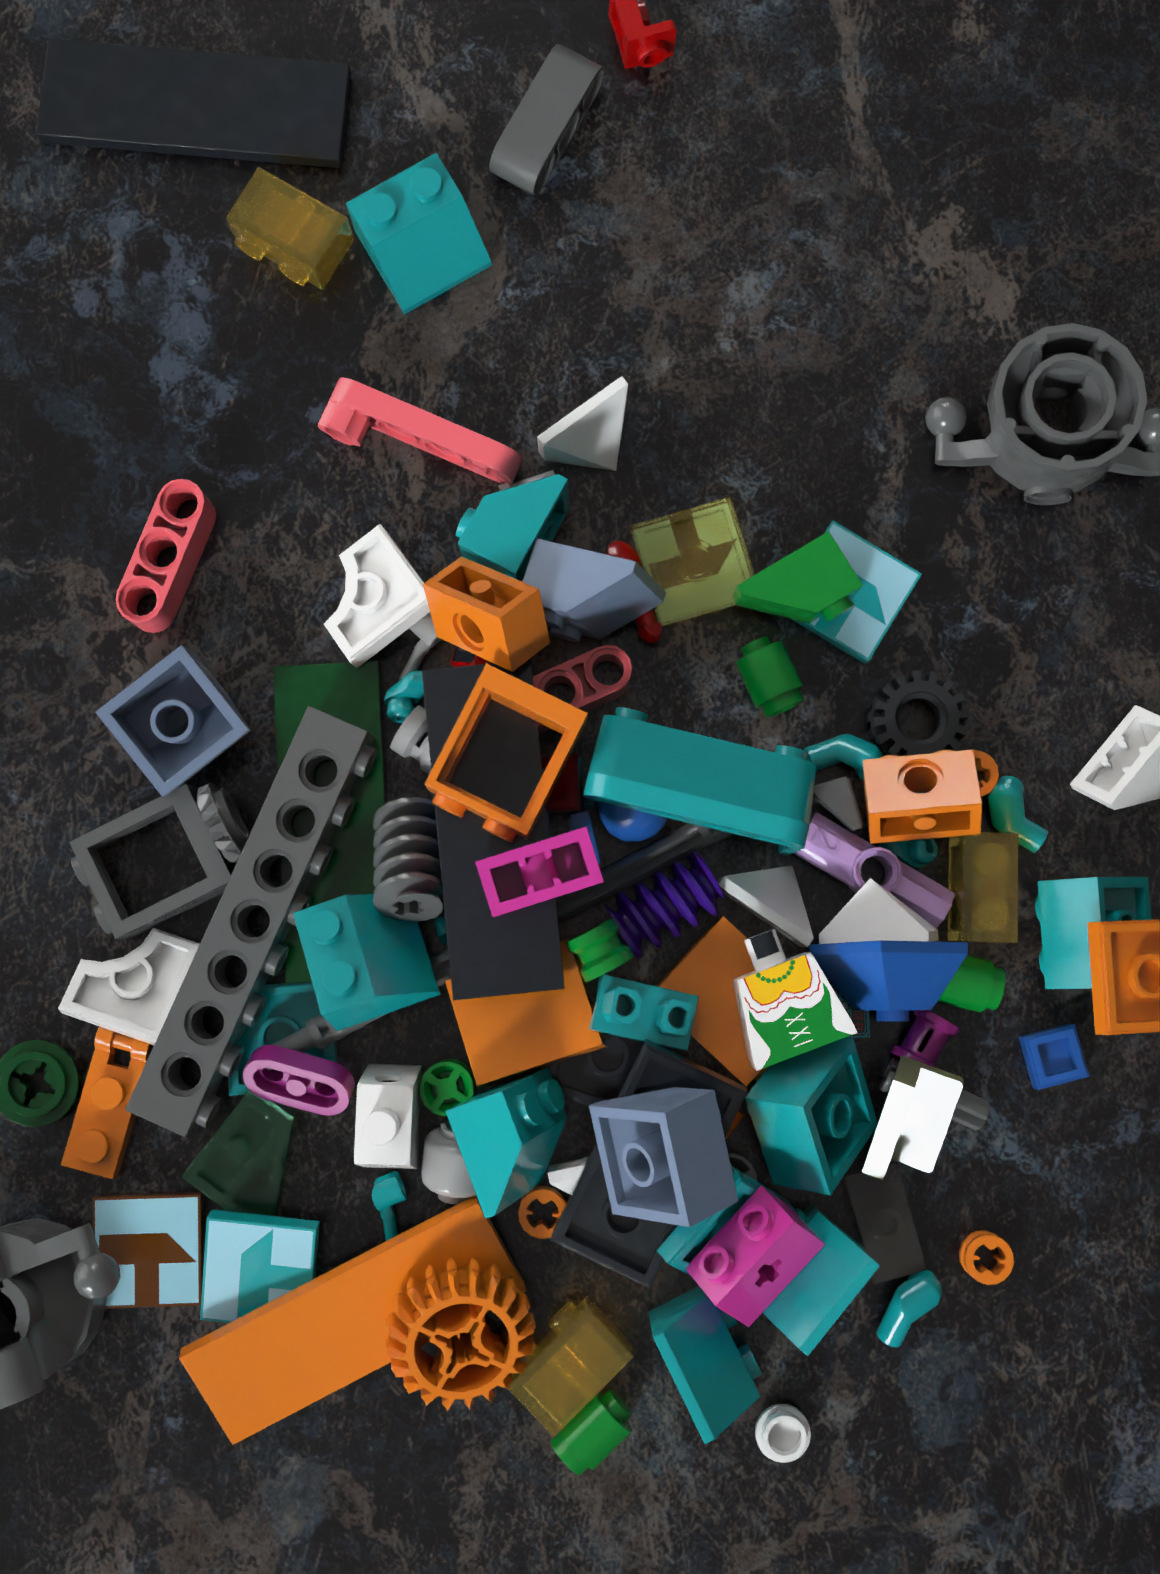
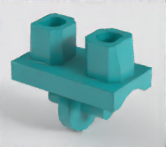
(643, 1012)

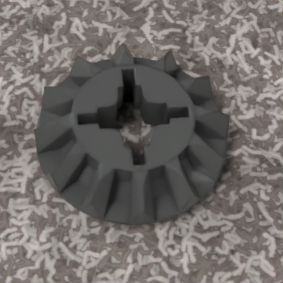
(223, 820)

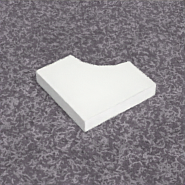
(379, 597)
(132, 991)

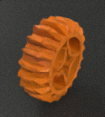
(455, 1304)

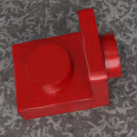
(636, 38)

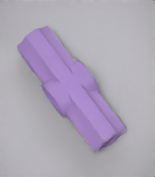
(842, 856)

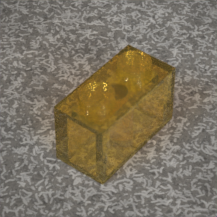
(289, 229)
(985, 888)
(570, 1364)

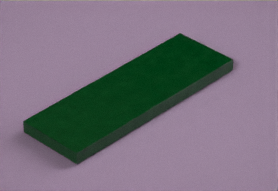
(357, 699)

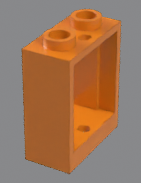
(529, 702)

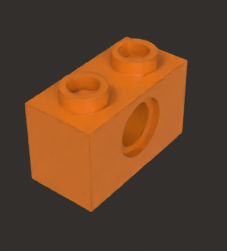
(487, 613)
(946, 809)

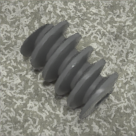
(407, 860)

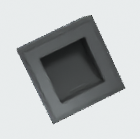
(838, 803)

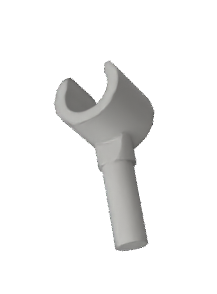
(425, 631)

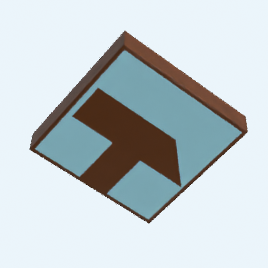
(156, 1245)

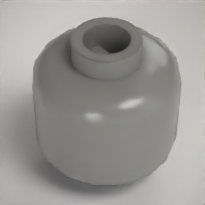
(444, 1166)

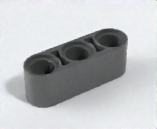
(546, 119)

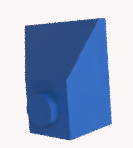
(890, 973)

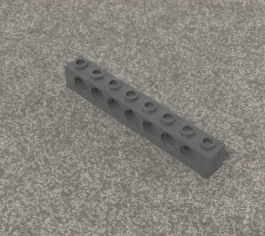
(160, 1091)

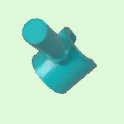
(387, 1192)

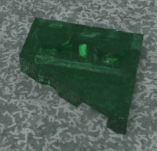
(245, 1158)

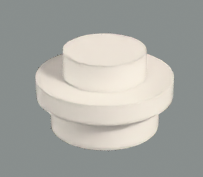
(782, 1433)

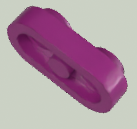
(299, 1080)

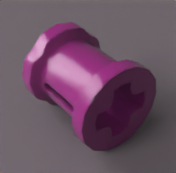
(941, 1032)

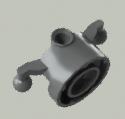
(1104, 405)
(58, 1297)

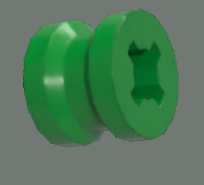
(599, 949)
(443, 1093)

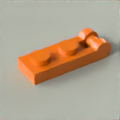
(101, 1122)

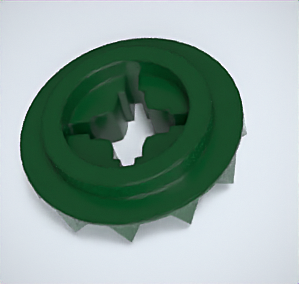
(15, 1090)

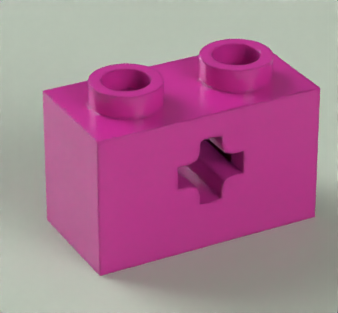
(539, 871)
(754, 1256)

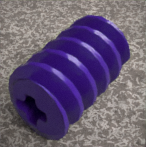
(666, 904)

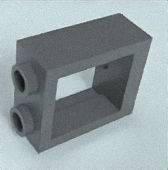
(92, 871)

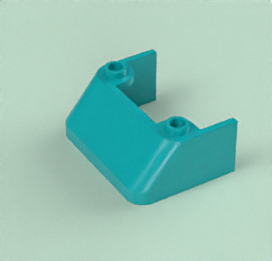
(702, 780)

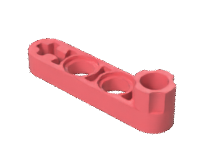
(357, 407)

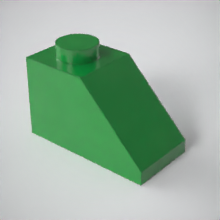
(803, 584)

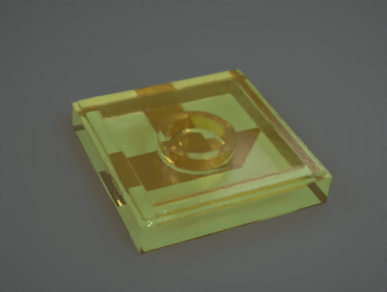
(694, 558)

